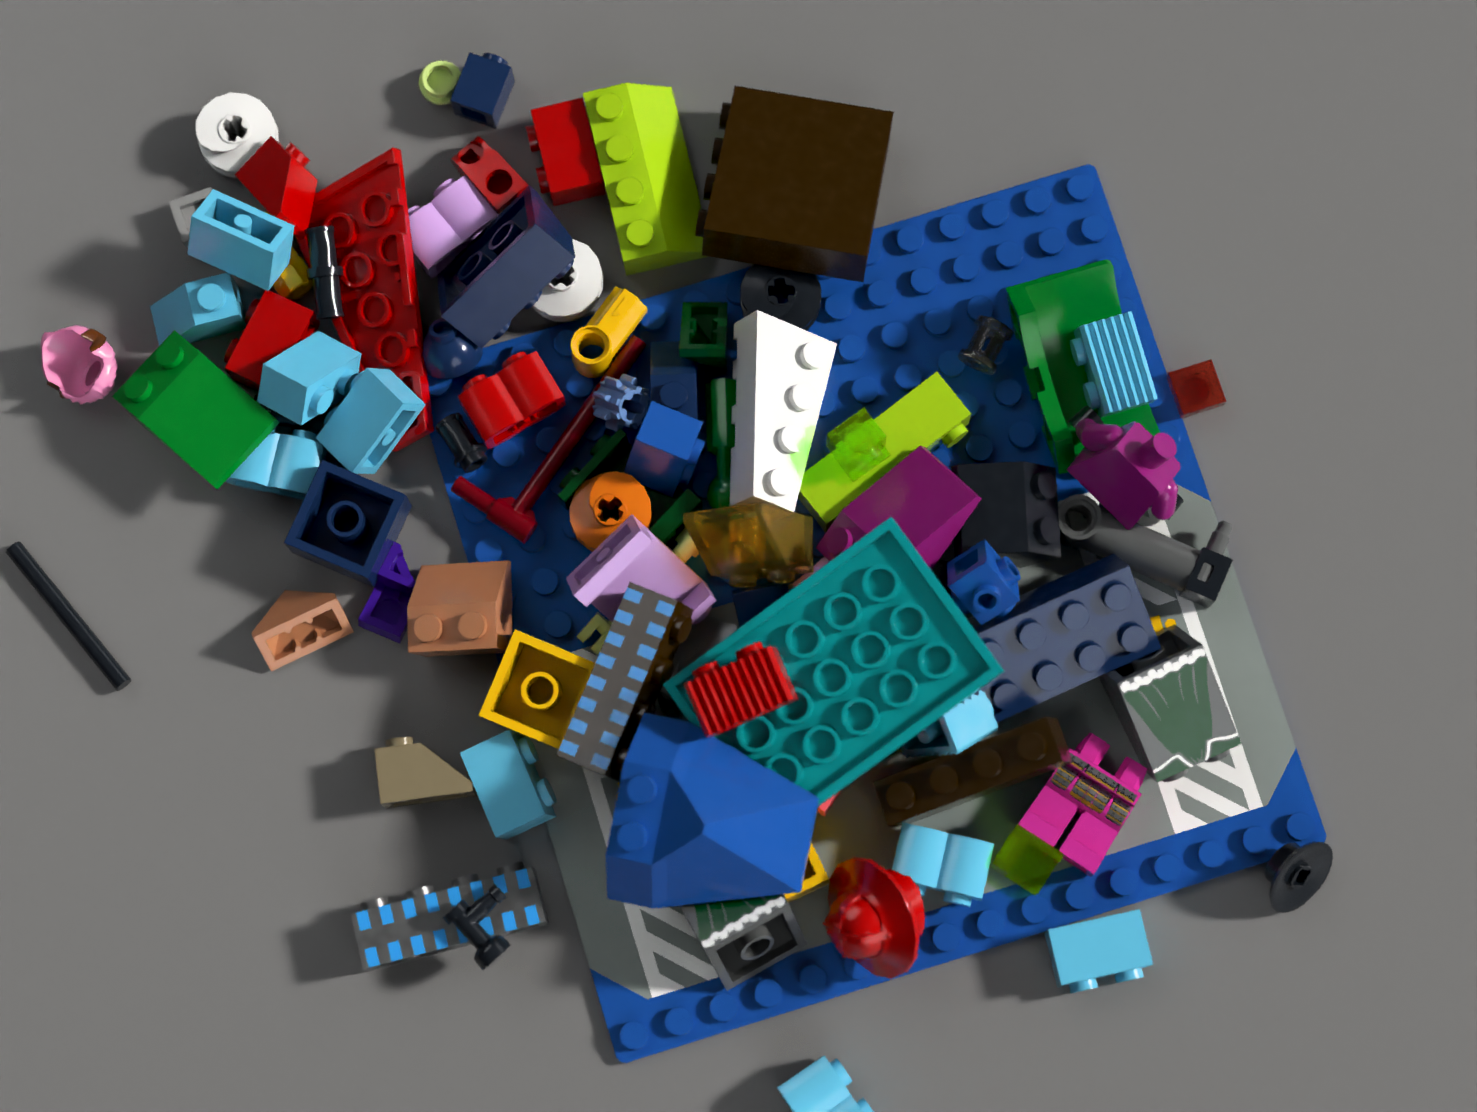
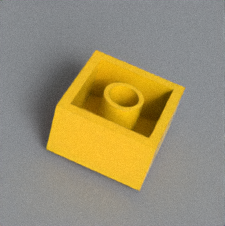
(536, 689)

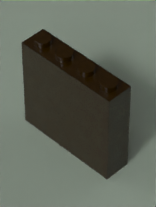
(795, 183)

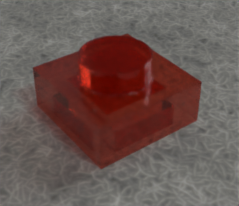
(1196, 388)

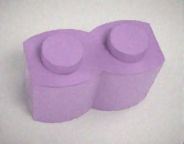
(448, 224)

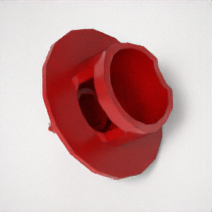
(875, 916)

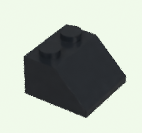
(1015, 511)

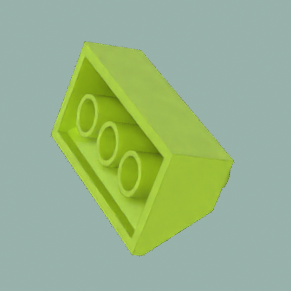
(645, 174)

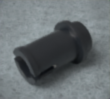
(463, 445)

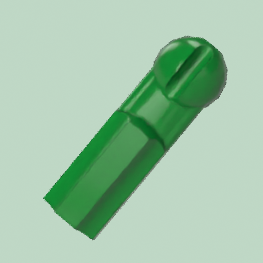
(720, 437)

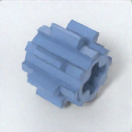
(621, 402)

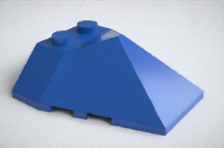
(703, 822)

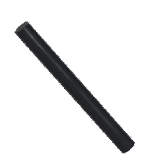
(68, 616)

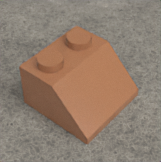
(461, 609)

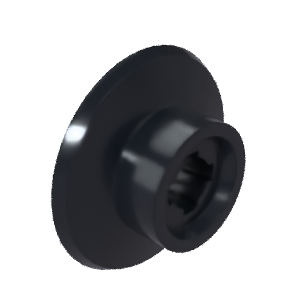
(1297, 874)

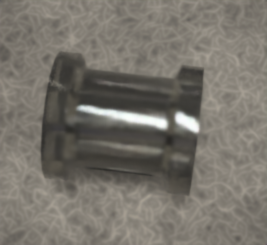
(986, 329)

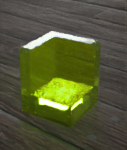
(1026, 859)

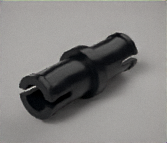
(324, 272)

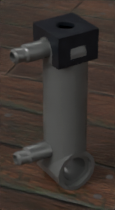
(1150, 553)

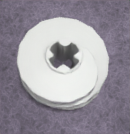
(227, 116)
(581, 296)

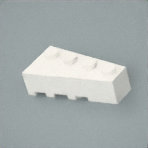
(778, 402)

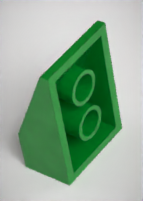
(195, 409)

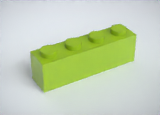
(923, 417)

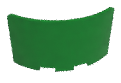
(1044, 321)

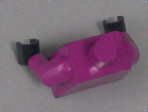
(1126, 468)

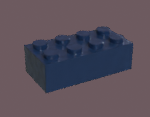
(1066, 635)

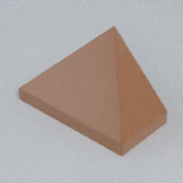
(300, 625)

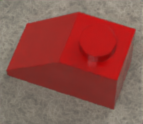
(281, 183)

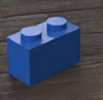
(665, 449)

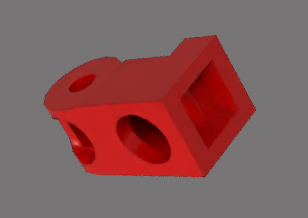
(489, 173)

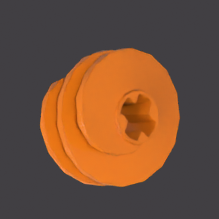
(607, 491)

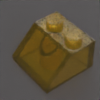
(752, 543)

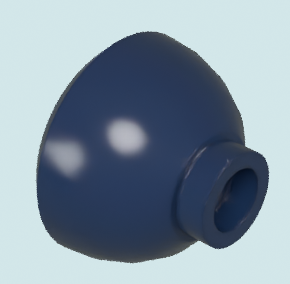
(448, 351)

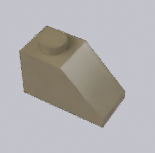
(415, 775)

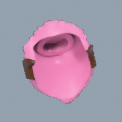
(78, 363)

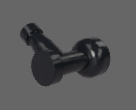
(467, 920)

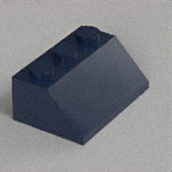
(504, 269)

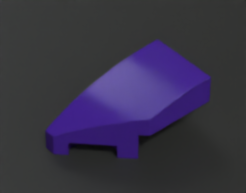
(387, 605)

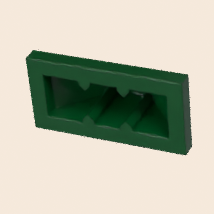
(704, 333)

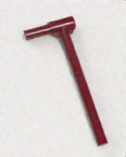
(516, 514)

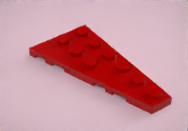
(378, 275)

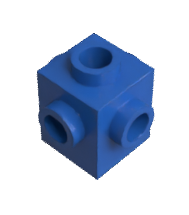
(983, 582)

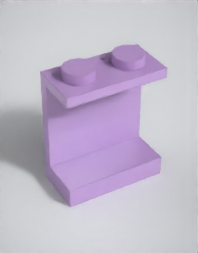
(641, 558)

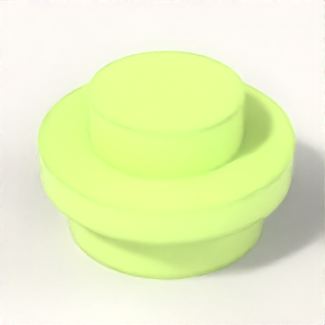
(439, 82)

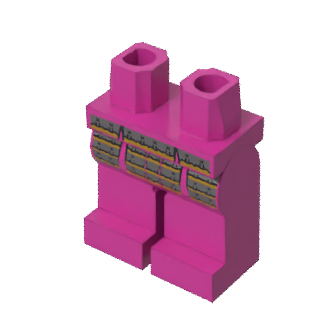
(1093, 793)

